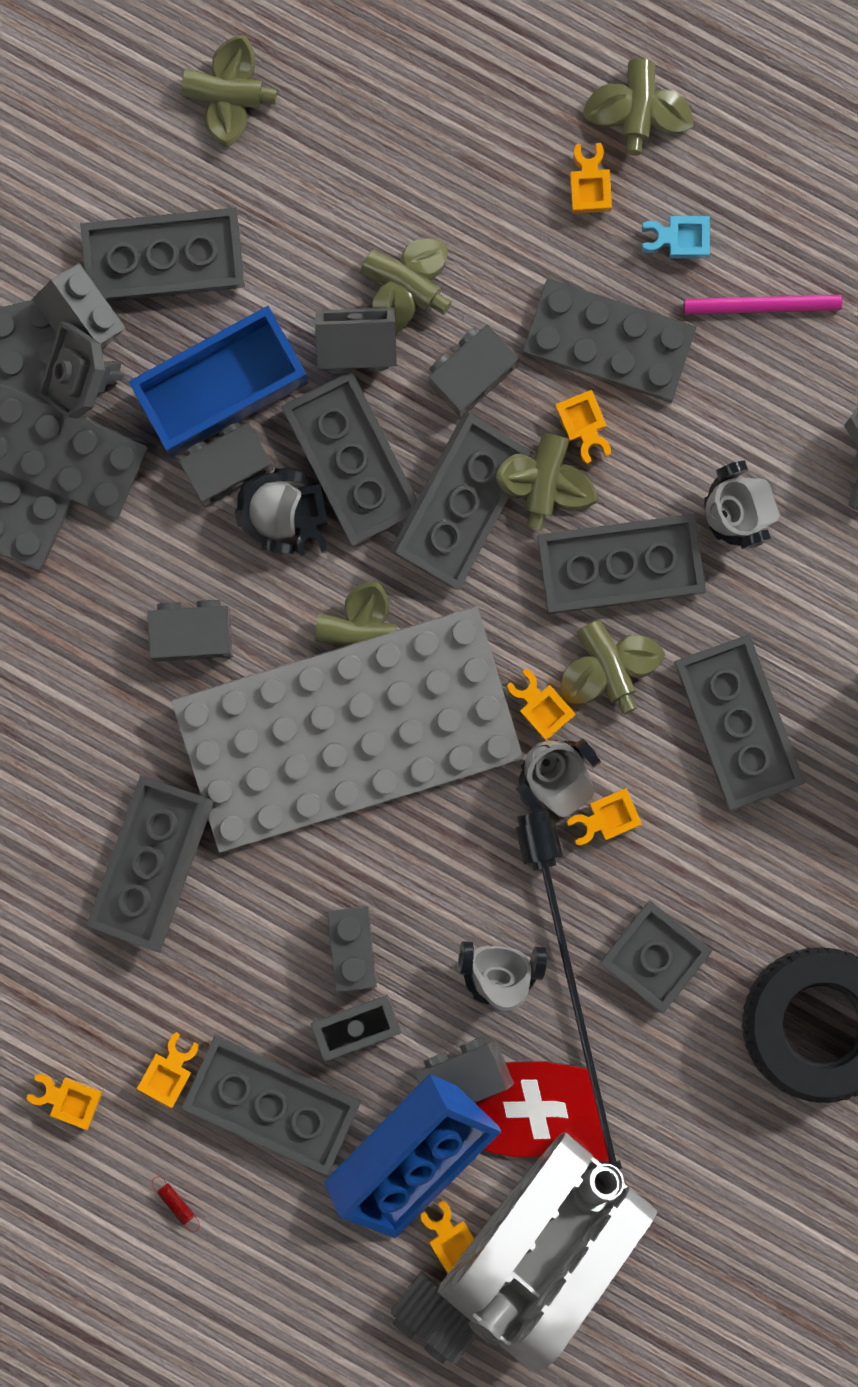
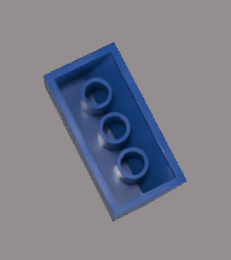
(410, 1157)

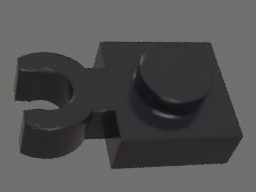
(308, 516)

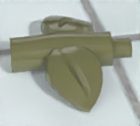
(228, 90)
(638, 107)
(408, 280)
(546, 480)
(365, 615)
(609, 667)

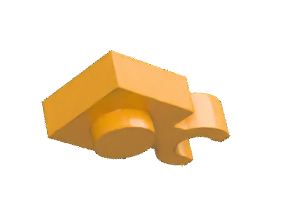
(590, 186)
(582, 421)
(544, 709)
(610, 816)
(166, 1076)
(72, 1101)
(451, 1239)

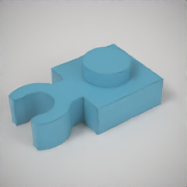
(685, 237)

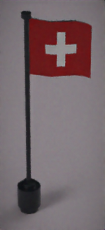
(546, 1094)

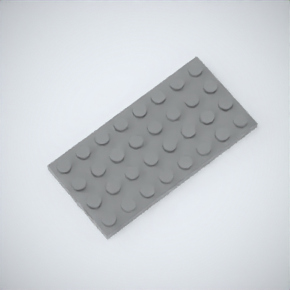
(347, 728)

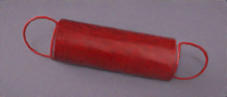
(175, 1204)

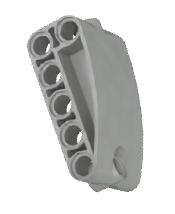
(547, 1254)

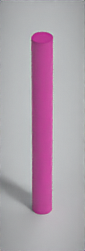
(762, 304)

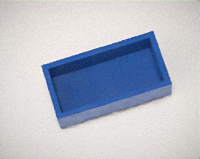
(219, 381)

